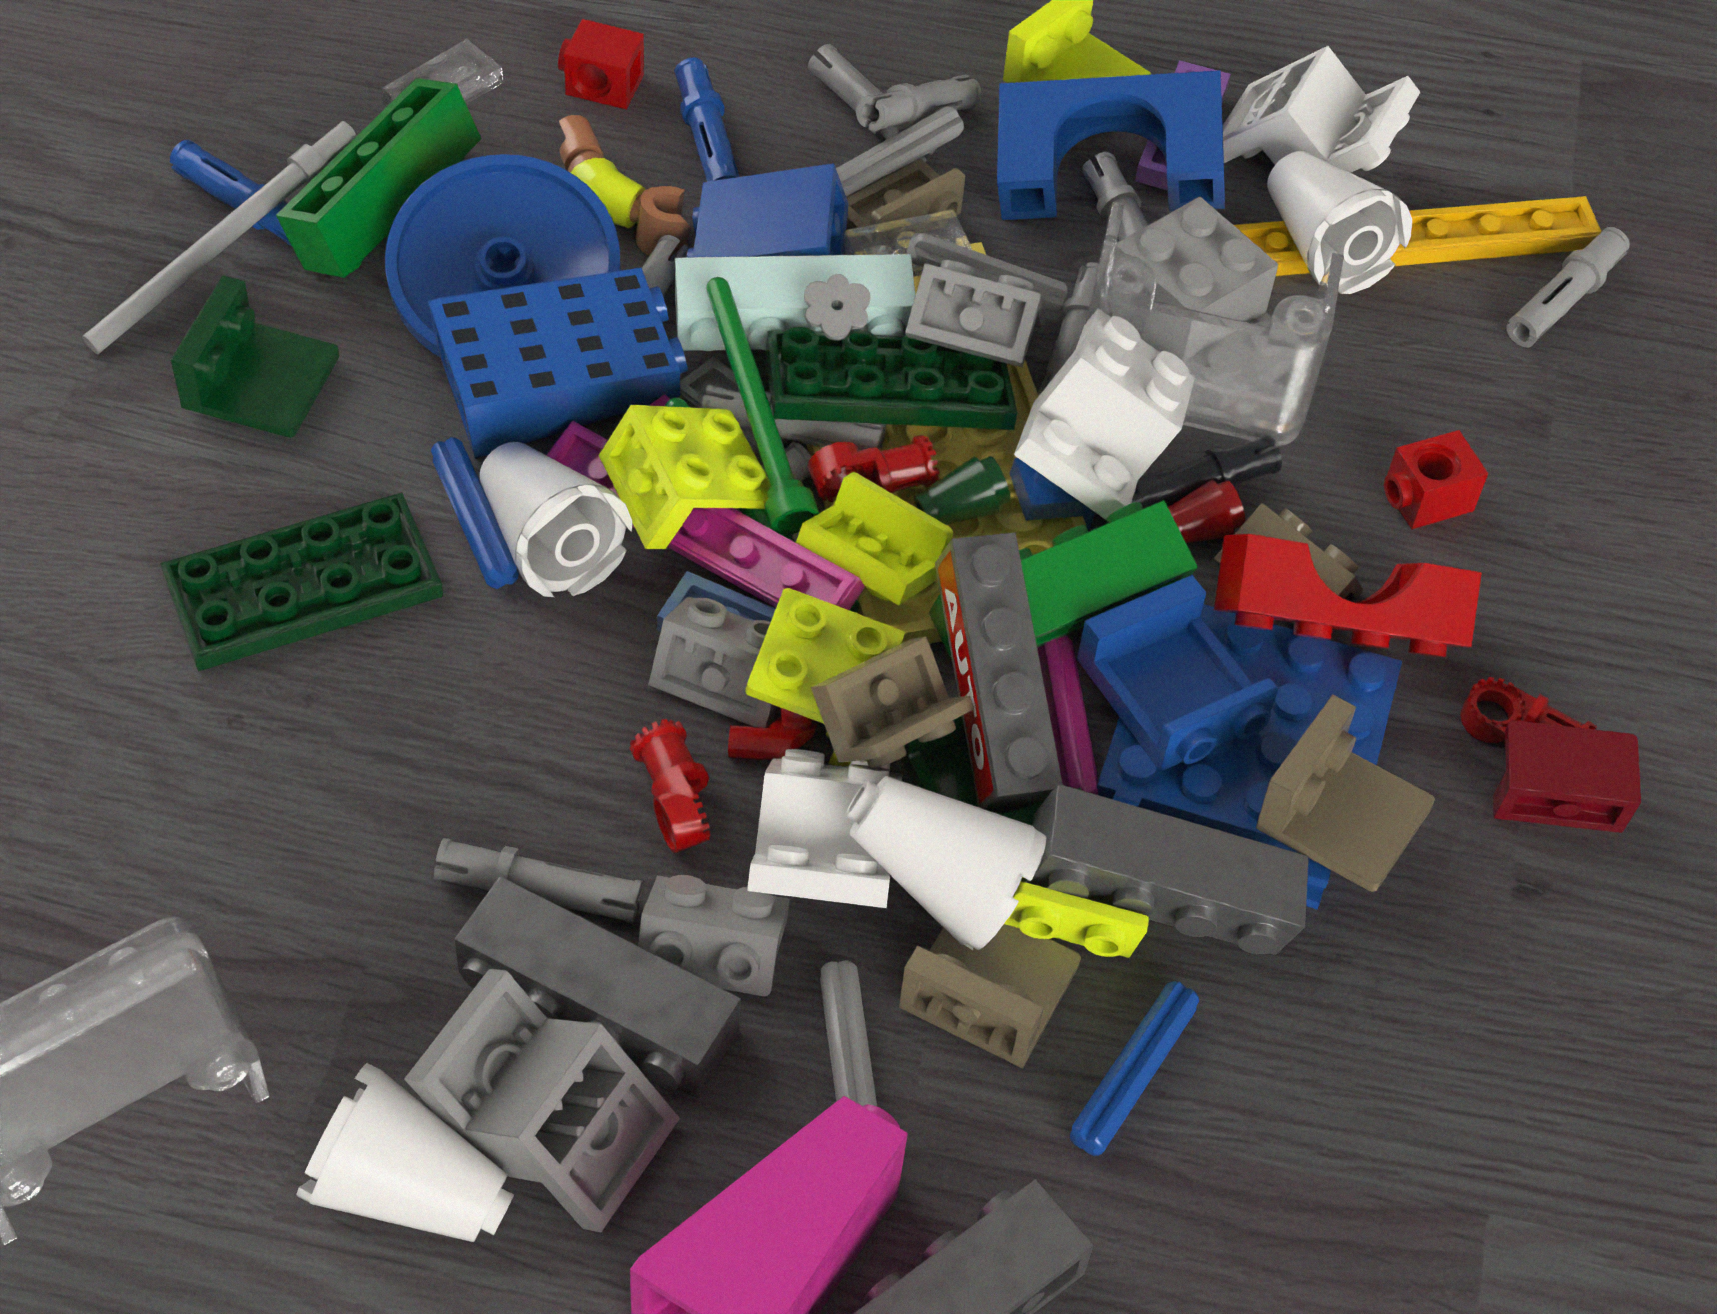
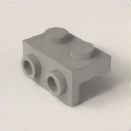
(715, 932)

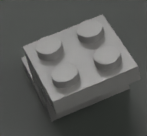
(1205, 264)
(544, 1098)

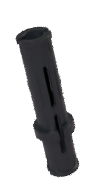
(1220, 465)

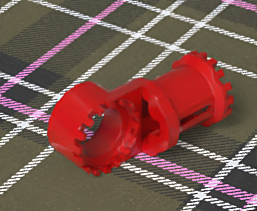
(889, 469)
(1518, 706)
(675, 783)

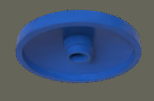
(491, 229)

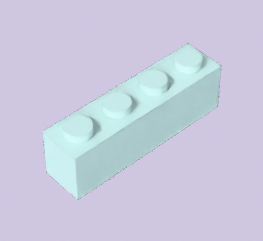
(772, 294)

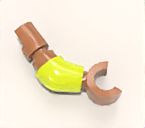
(654, 209)

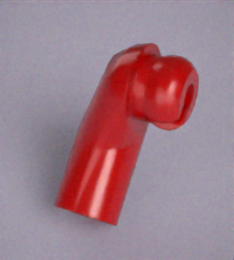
(765, 743)

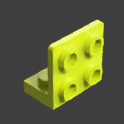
(1058, 46)
(680, 461)
(809, 645)

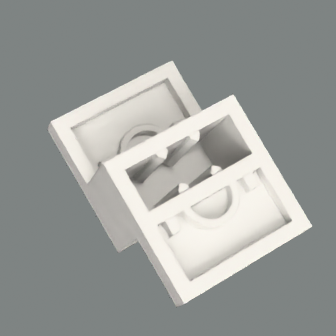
(1318, 111)
(1106, 414)
(806, 836)

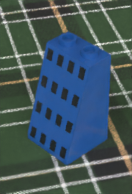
(554, 355)

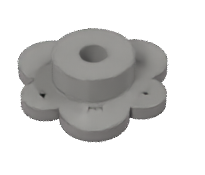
(837, 293)

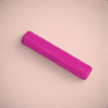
(1068, 715)

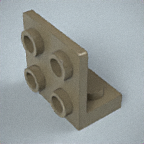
(1340, 804)
(990, 994)

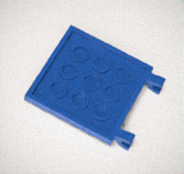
(1232, 780)

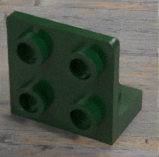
(249, 369)

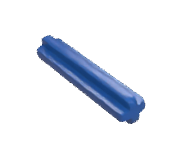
(474, 512)
(1134, 1068)

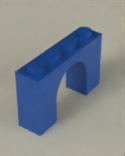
(1049, 117)

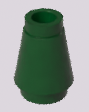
(966, 492)

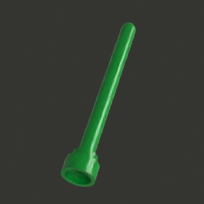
(788, 500)

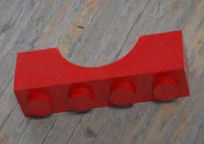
(1276, 580)

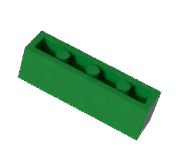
(363, 188)
(1097, 570)

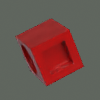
(602, 63)
(1435, 479)

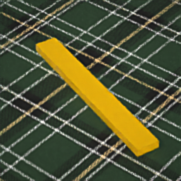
(1462, 233)

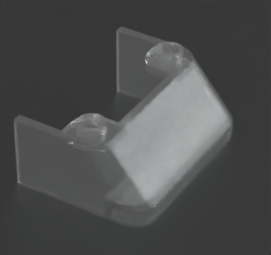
(1245, 374)
(108, 1038)

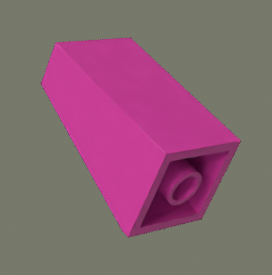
(783, 1227)

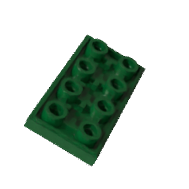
(885, 381)
(301, 581)

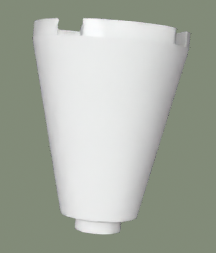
(1339, 214)
(554, 520)
(947, 854)
(403, 1165)

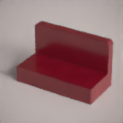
(1569, 777)

